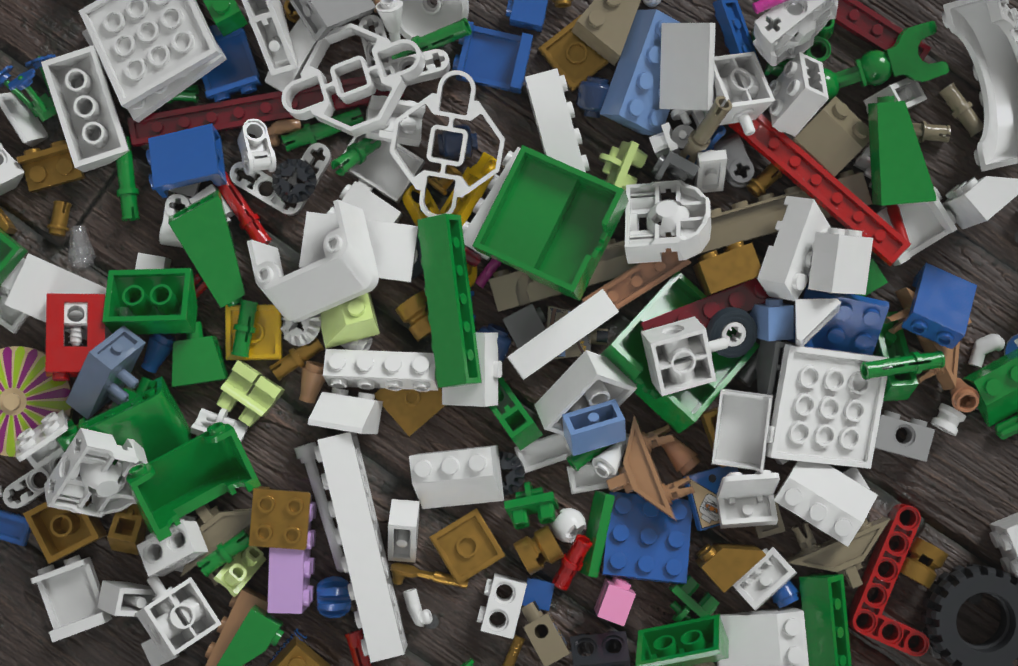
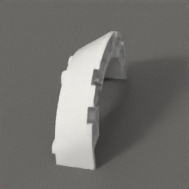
(991, 39)

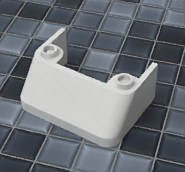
(338, 278)

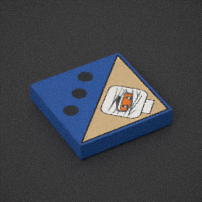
(703, 501)

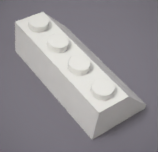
(85, 108)

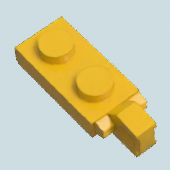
(471, 175)

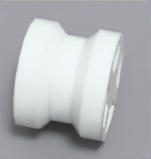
(948, 419)

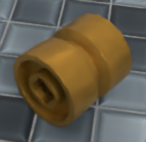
(416, 314)
(538, 550)
(916, 570)

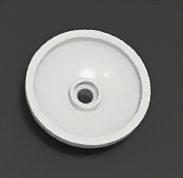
(422, 17)

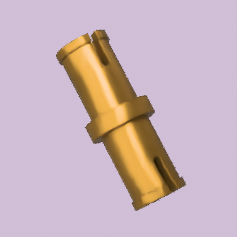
(296, 358)

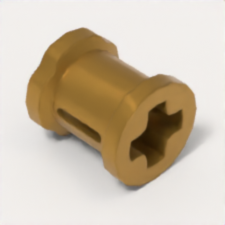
(442, 184)

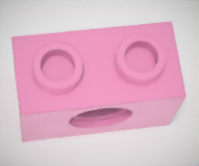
(615, 600)

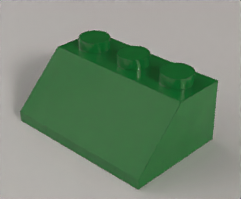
(151, 301)
(997, 388)
(683, 643)

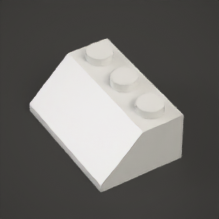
(980, 199)
(585, 383)
(457, 477)
(826, 499)

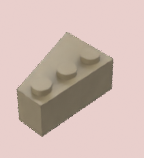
(607, 26)

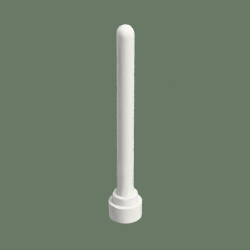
(307, 455)

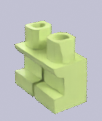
(238, 388)

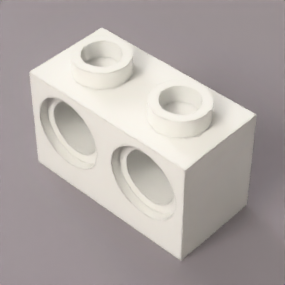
(173, 552)
(508, 606)

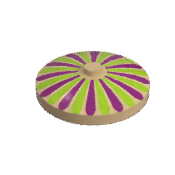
(27, 394)

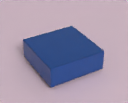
(538, 591)

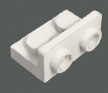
(409, 129)
(764, 578)

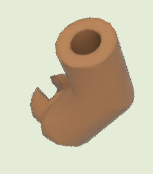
(281, 127)

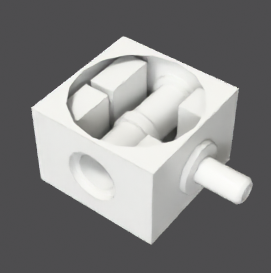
(745, 85)
(680, 355)
(177, 616)

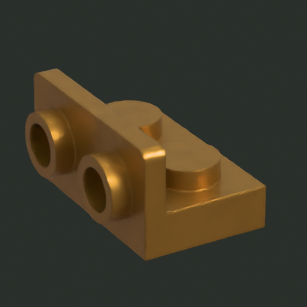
(49, 167)

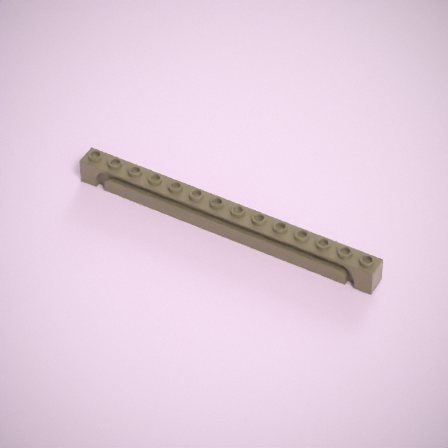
(728, 227)

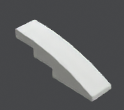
(563, 334)

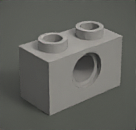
(917, 439)

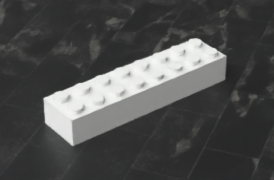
(362, 546)

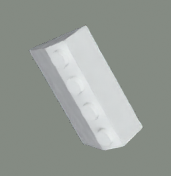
(766, 638)

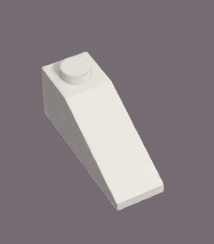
(272, 34)

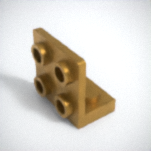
(279, 518)

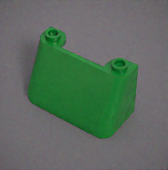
(148, 418)
(190, 478)

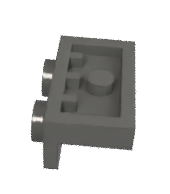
(676, 166)

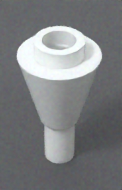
(391, 14)
(608, 462)

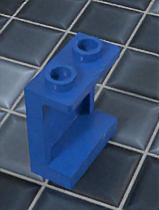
(494, 58)
(236, 73)
(186, 159)
(940, 306)

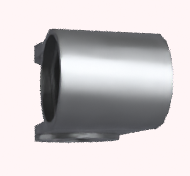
(736, 159)

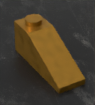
(127, 530)

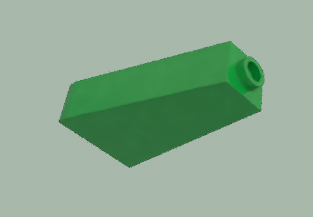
(895, 156)
(209, 244)

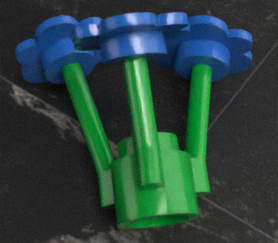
(41, 106)

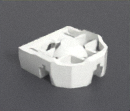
(776, 36)
(685, 217)
(93, 456)

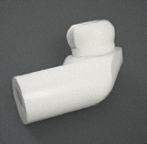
(984, 346)

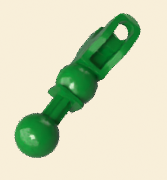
(900, 59)

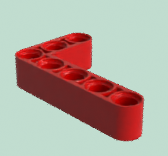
(885, 584)

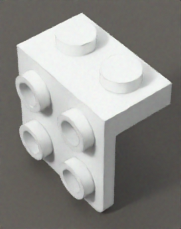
(41, 443)
(747, 499)

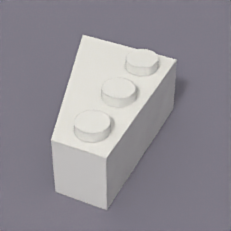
(790, 259)

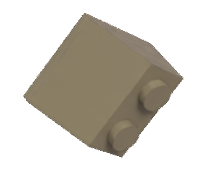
(833, 136)

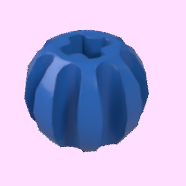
(333, 597)

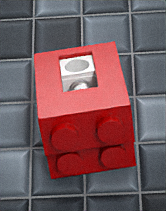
(64, 360)

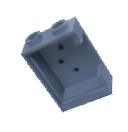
(106, 373)

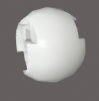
(568, 525)

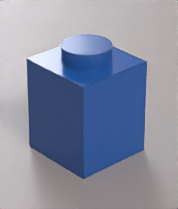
(527, 13)

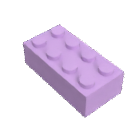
(290, 575)

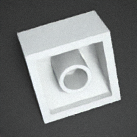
(347, 412)

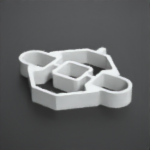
(312, 76)
(433, 102)

